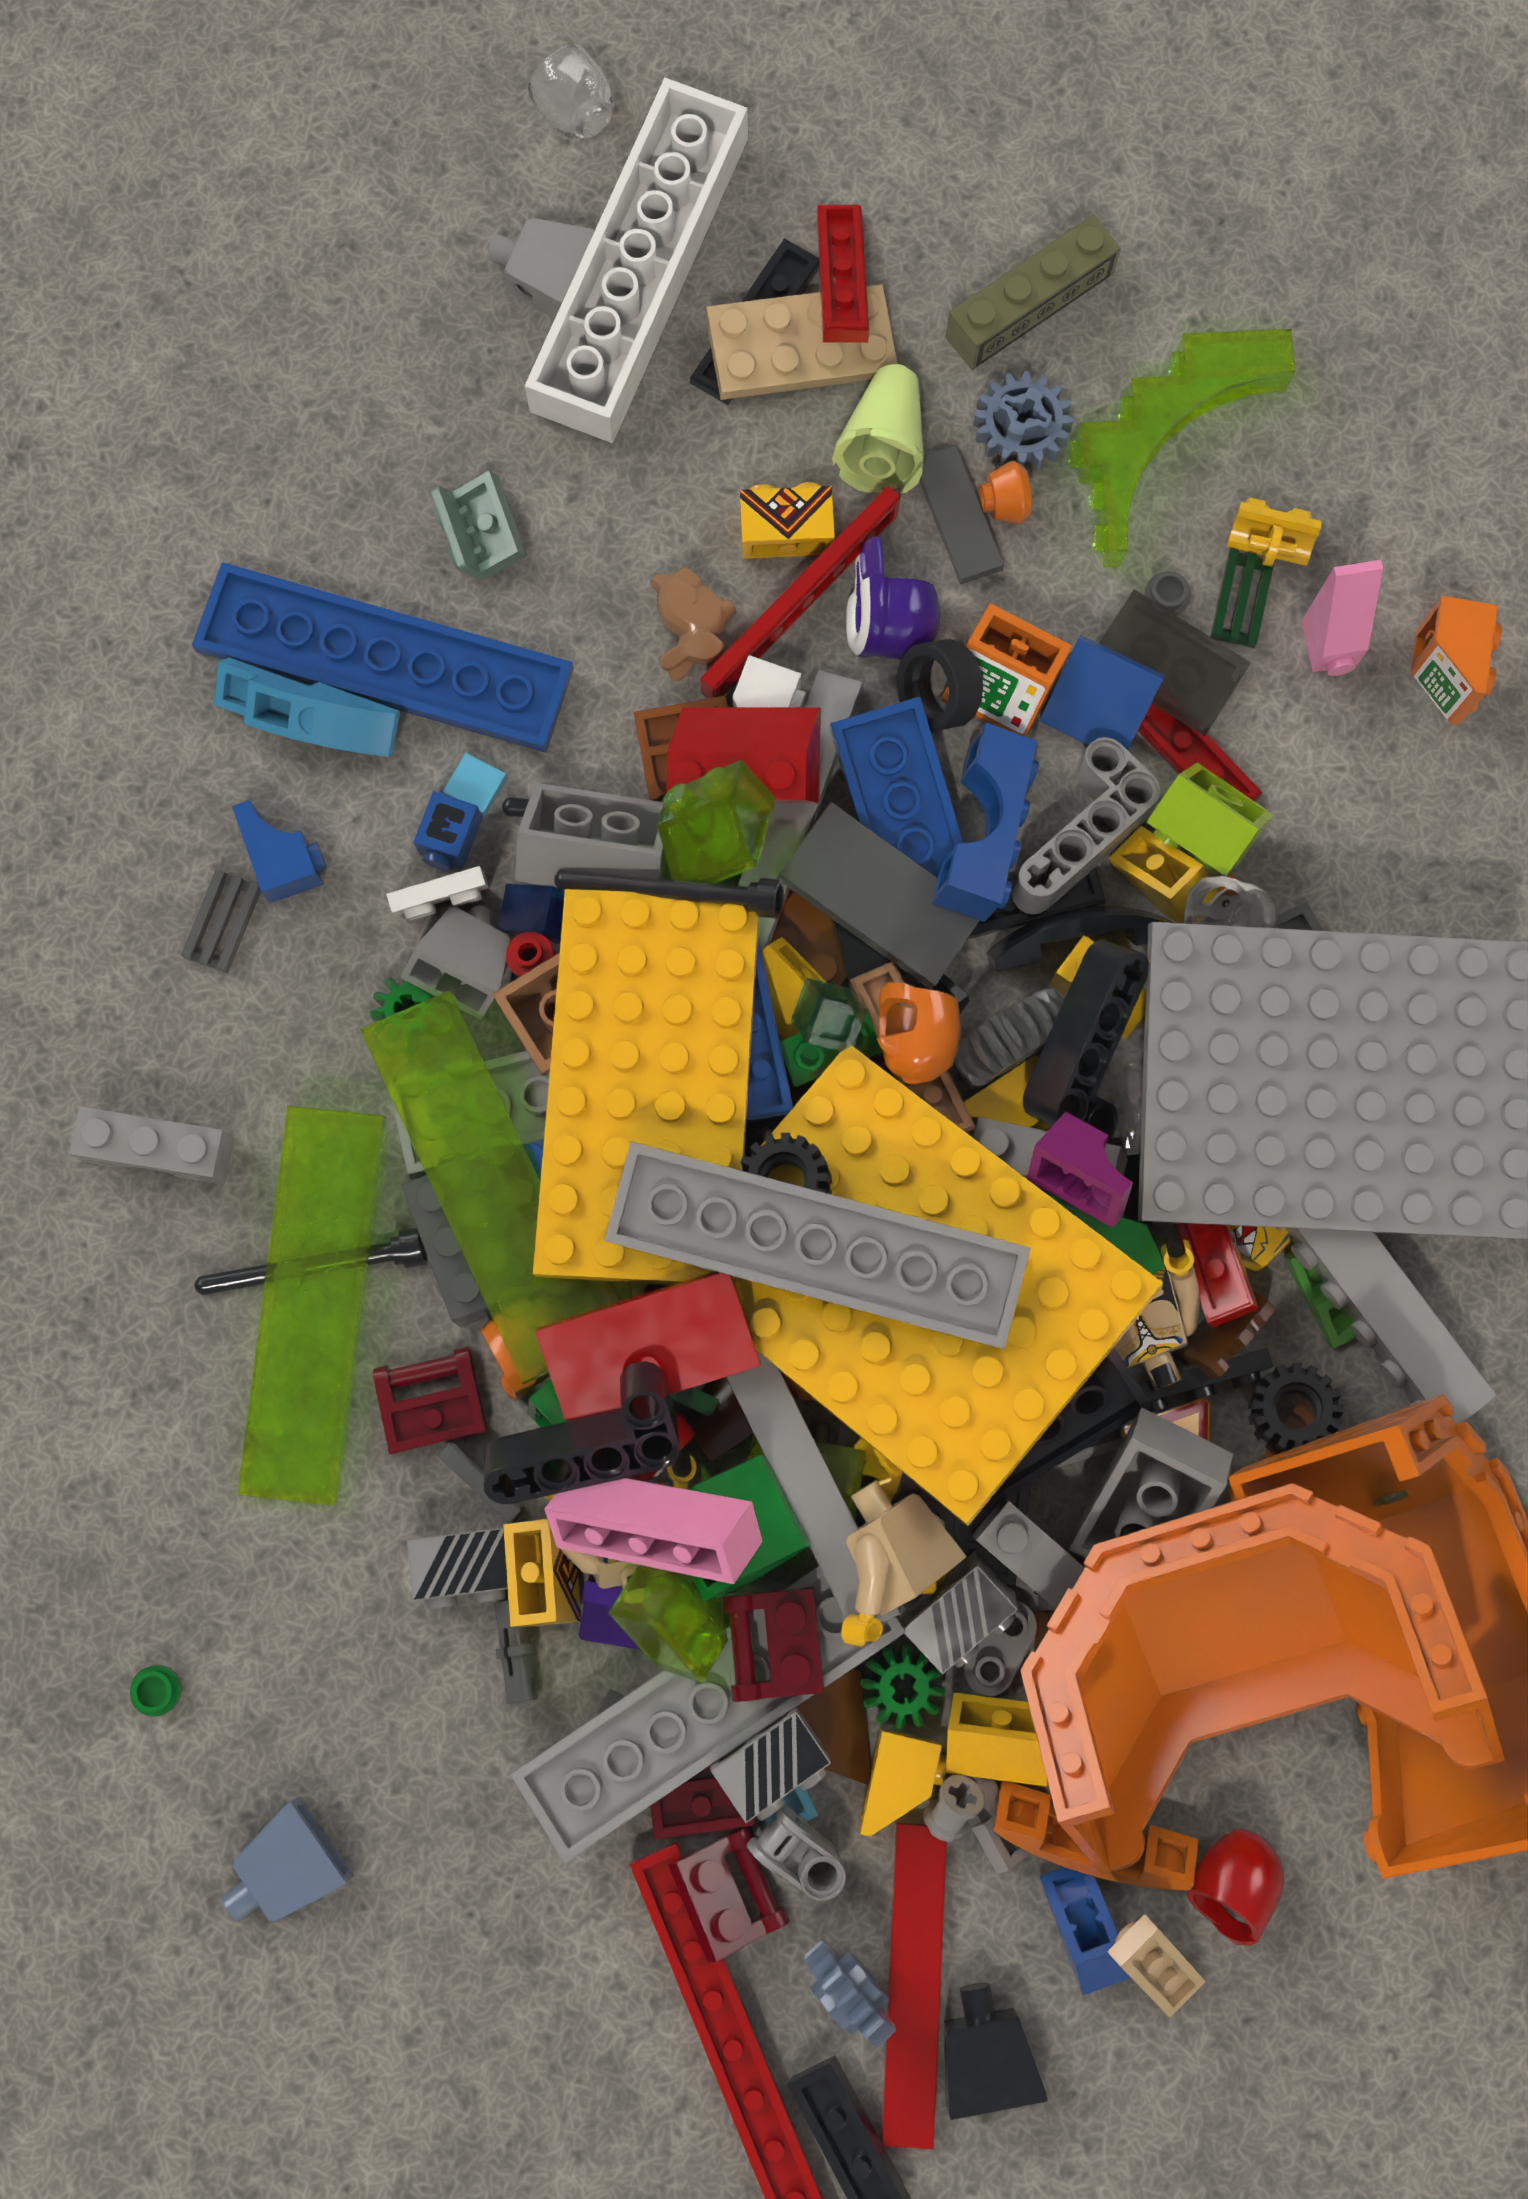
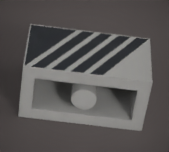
(458, 1566)
(960, 1613)
(771, 1766)

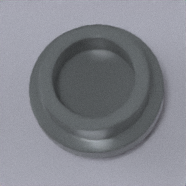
(1169, 591)

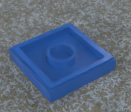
(1101, 695)

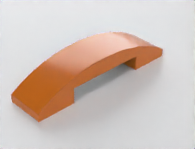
(1032, 1824)

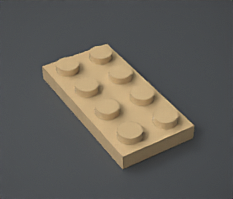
(780, 348)

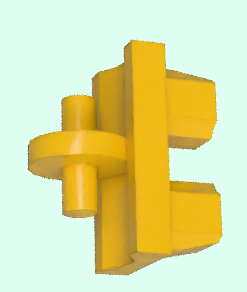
(1274, 532)

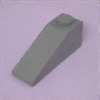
(1028, 1552)

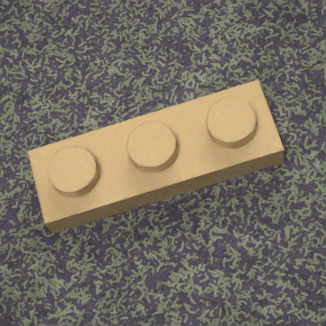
(1155, 1965)

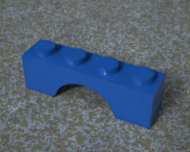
(998, 774)

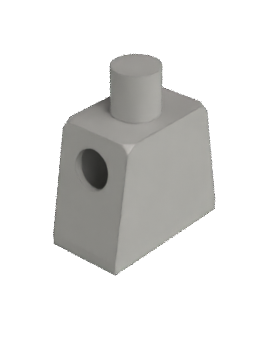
(541, 261)
(462, 957)

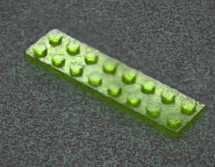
(474, 1169)
(312, 1306)

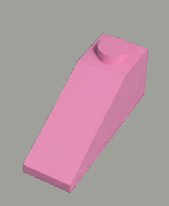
(1343, 617)

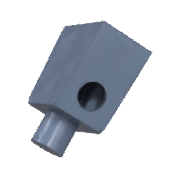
(285, 1867)

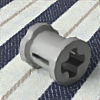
(957, 1802)

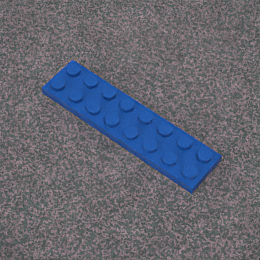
(384, 656)

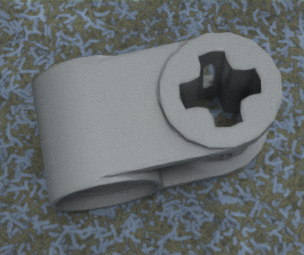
(792, 1848)

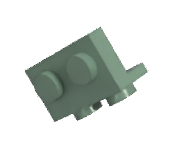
(479, 526)

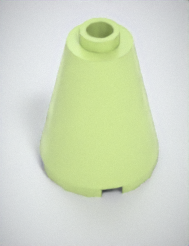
(884, 435)

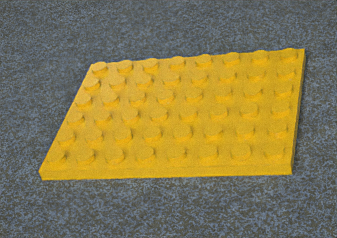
(926, 1399)

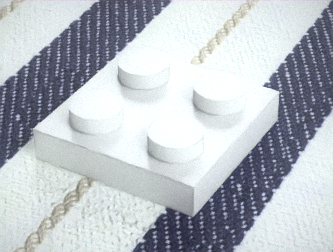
(420, 899)

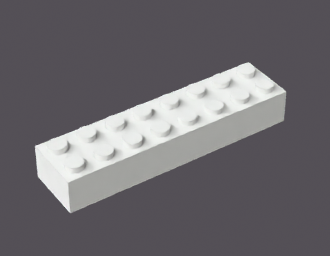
(637, 260)

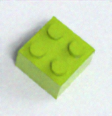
(1209, 819)

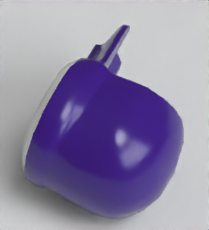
(888, 613)

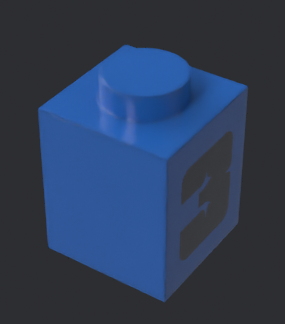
(447, 831)

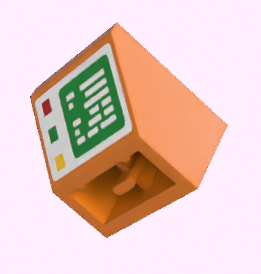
(1455, 655)
(1016, 669)

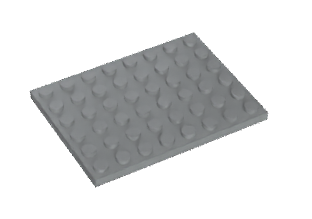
(1335, 1081)

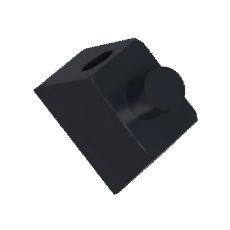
(987, 2059)

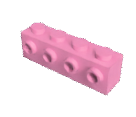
(657, 1527)

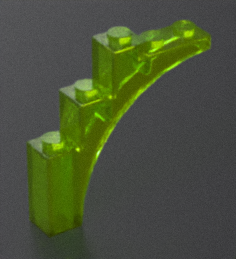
(1203, 374)

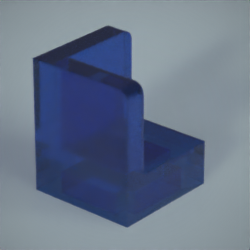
(533, 910)

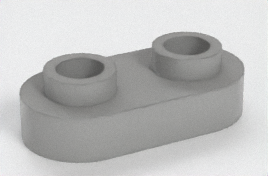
(1003, 1650)

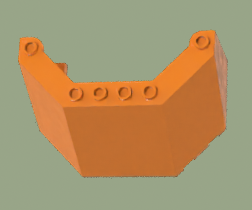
(1471, 1516)
(1234, 1627)

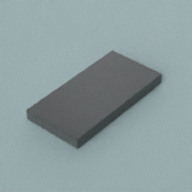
(876, 895)

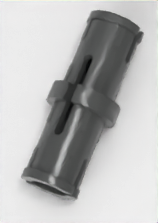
(516, 1657)

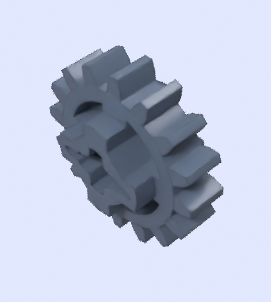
(1023, 400)
(849, 1993)

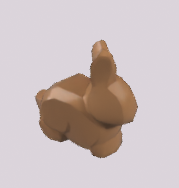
(694, 616)

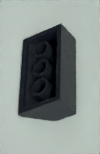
(1098, 1408)

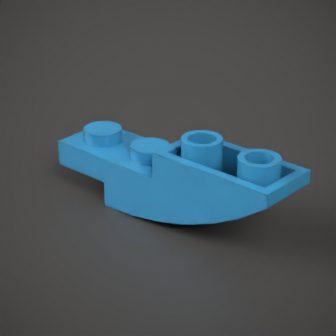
(305, 712)

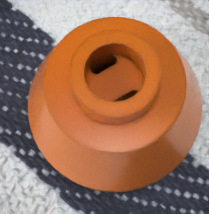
(1007, 494)

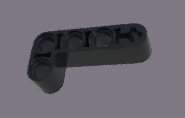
(1087, 1038)
(590, 1448)

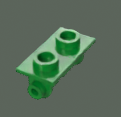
(807, 1061)

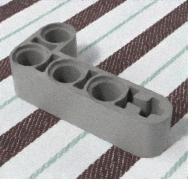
(1080, 835)

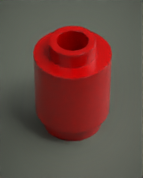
(524, 948)

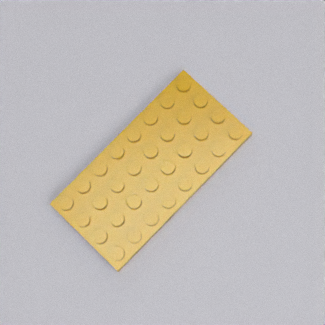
(641, 1053)

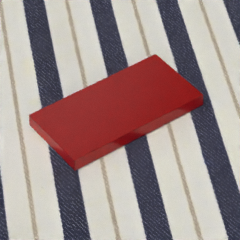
(686, 1329)

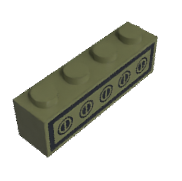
(1032, 292)

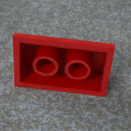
(774, 742)

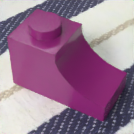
(1075, 1168)

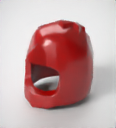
(1244, 1877)

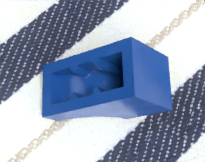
(281, 860)
(1084, 1928)

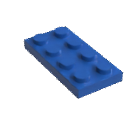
(898, 781)

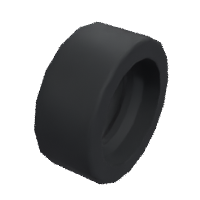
(962, 676)

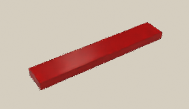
(801, 594)
(914, 1988)

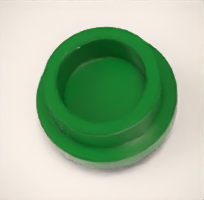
(155, 1690)

